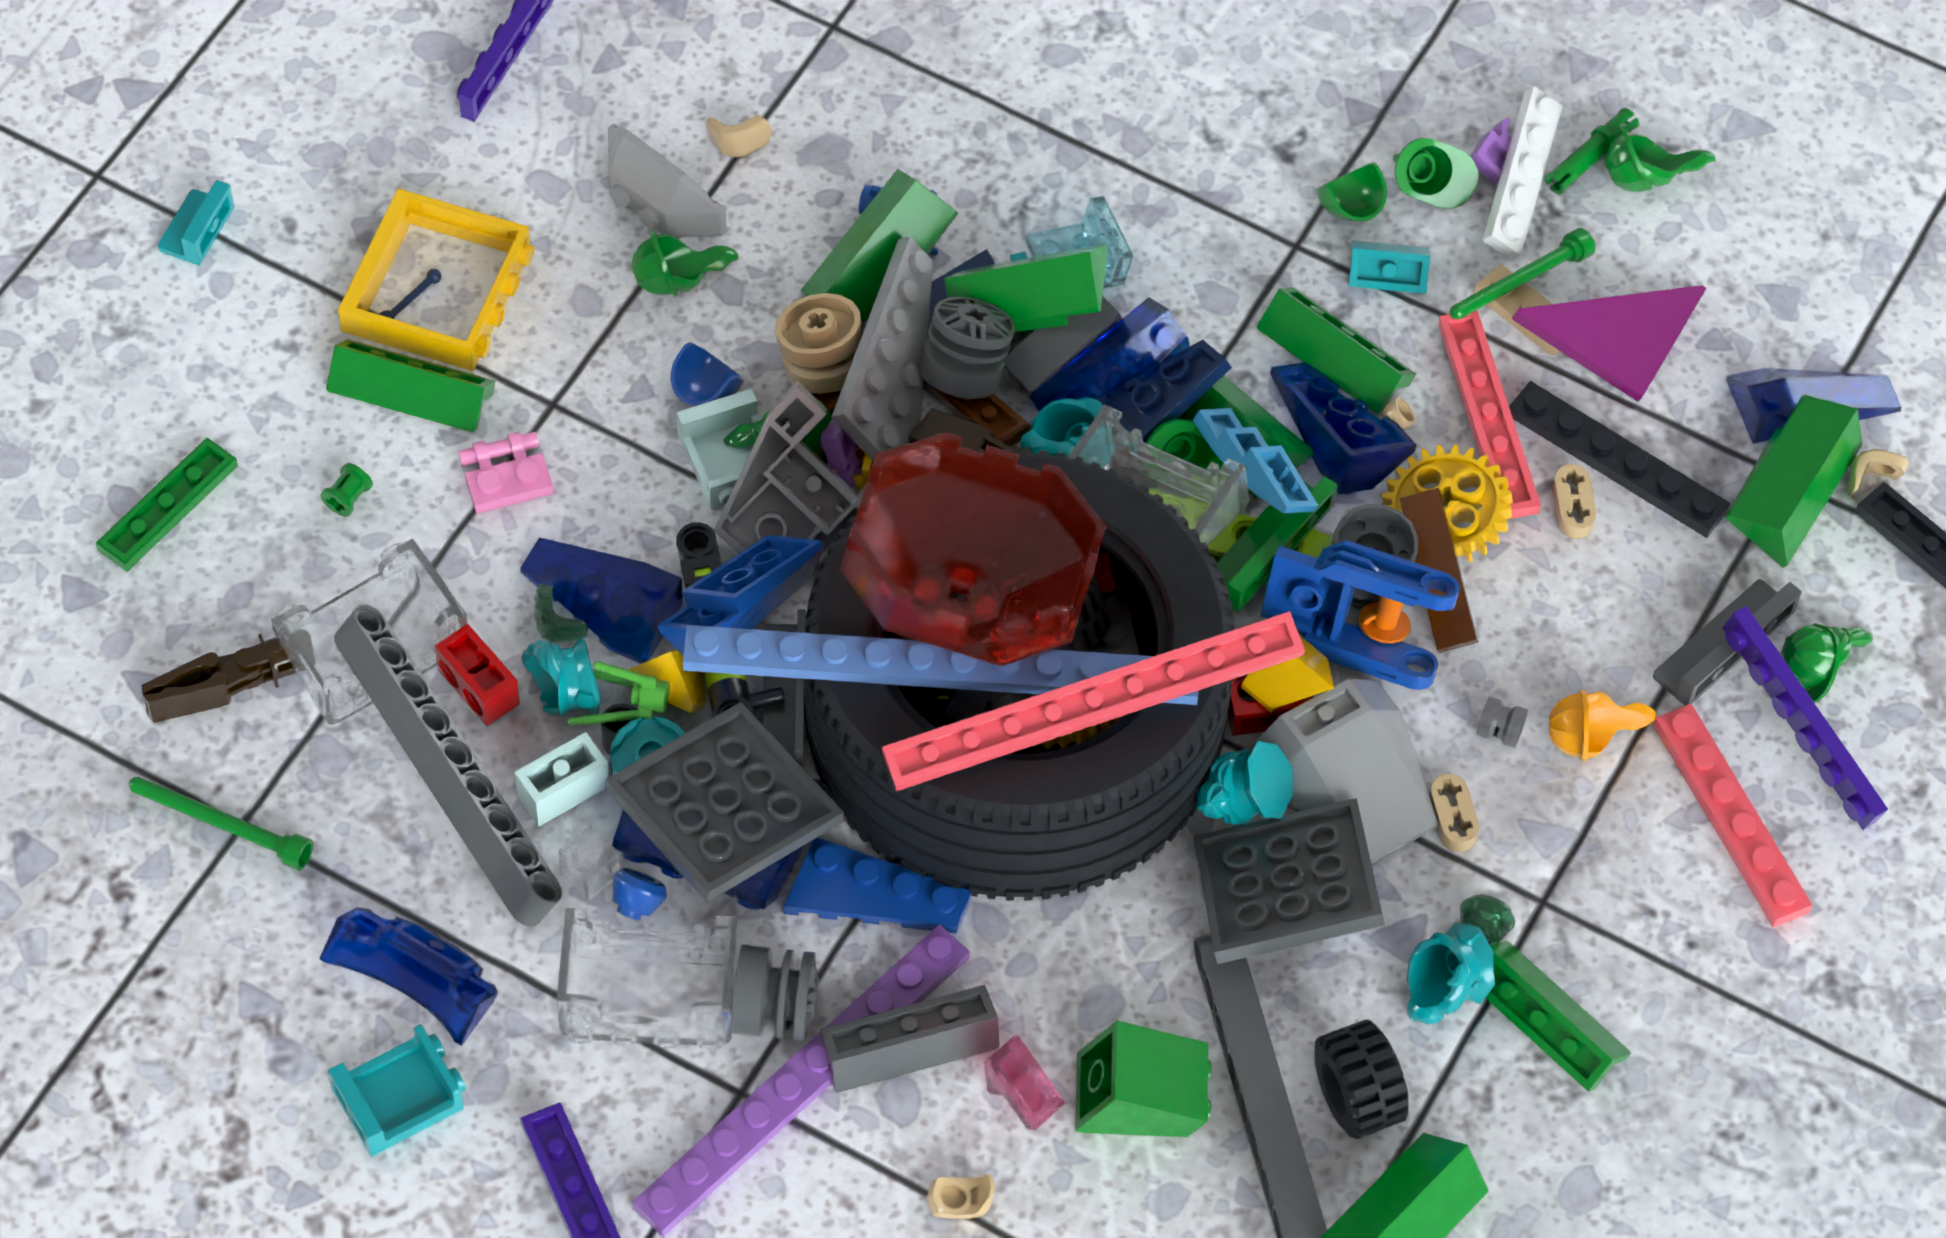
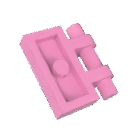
(506, 482)

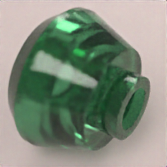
(1488, 914)

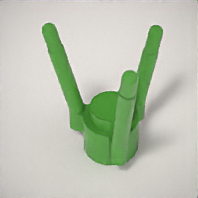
(647, 693)

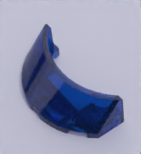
(414, 963)

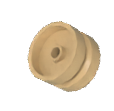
(819, 340)

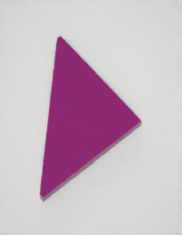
(1616, 336)

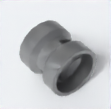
(1502, 722)

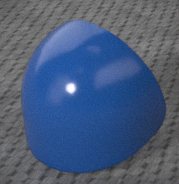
(701, 377)

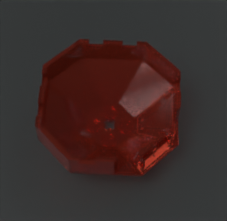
(976, 526)

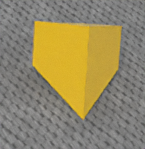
(1290, 679)
(686, 687)

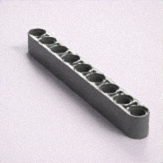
(448, 766)
(1260, 1095)

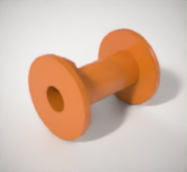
(1384, 621)

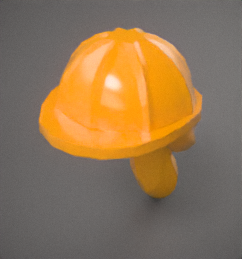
(1587, 722)

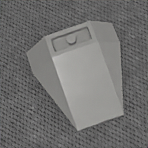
(1357, 747)

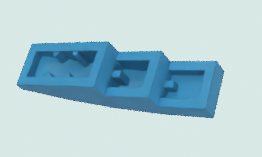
(1267, 467)

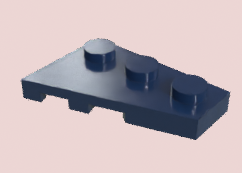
(1169, 390)

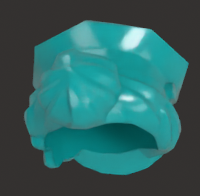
(1060, 425)
(563, 677)
(1247, 785)
(1448, 971)

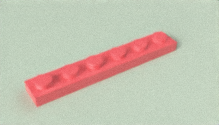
(1488, 407)
(1732, 815)

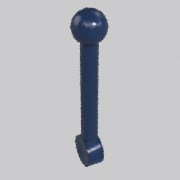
(433, 277)

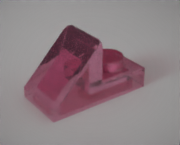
(1022, 1082)

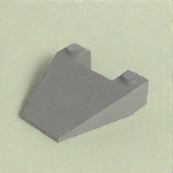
(785, 484)

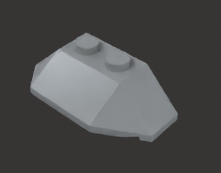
(659, 190)

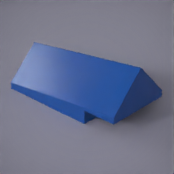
(745, 587)

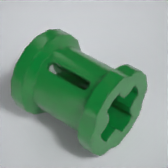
(346, 489)

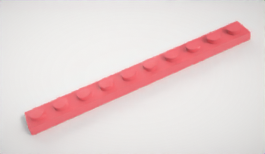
(1092, 701)

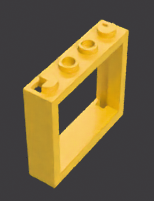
(451, 220)

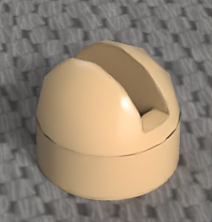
(1399, 412)

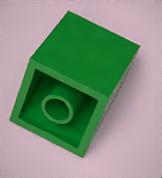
(1142, 1083)

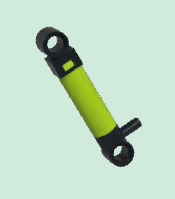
(722, 688)

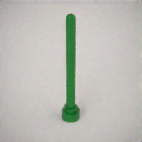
(1574, 247)
(293, 849)

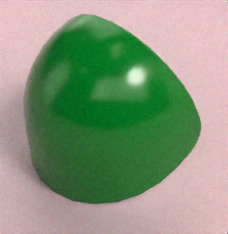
(1355, 195)

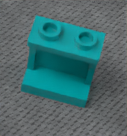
(398, 1091)

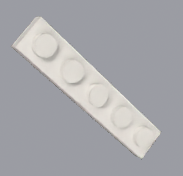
(1522, 173)

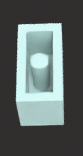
(562, 779)

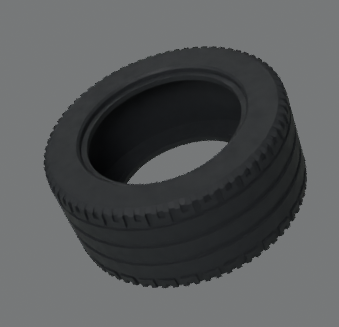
(1047, 816)

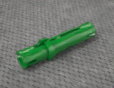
(1590, 151)

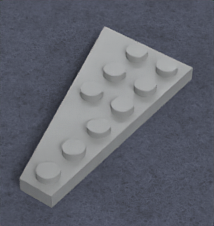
(884, 385)

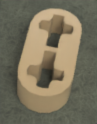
(1582, 500)
(1461, 810)

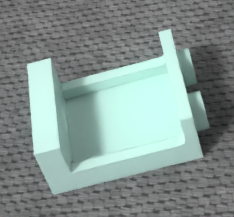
(702, 436)

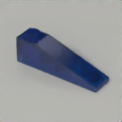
(1125, 351)
(1770, 395)
(1346, 439)
(610, 593)

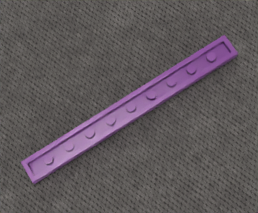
(790, 1088)

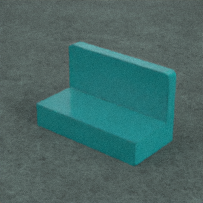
(198, 223)
(1389, 267)

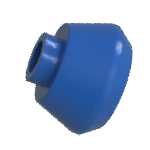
(637, 893)

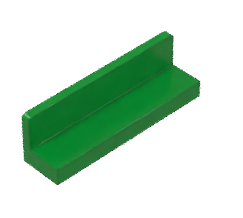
(1334, 348)
(408, 385)
(1251, 557)
(1552, 1018)

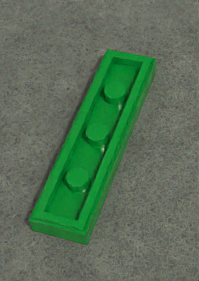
(166, 504)

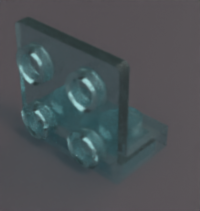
(1096, 228)

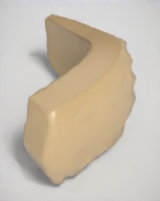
(739, 138)
(1878, 463)
(961, 1196)

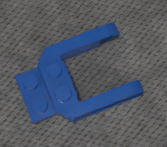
(1320, 598)

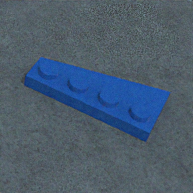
(859, 886)

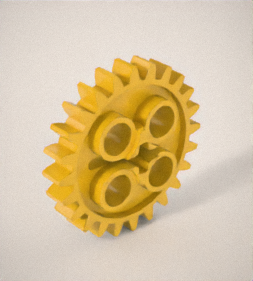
(1453, 474)

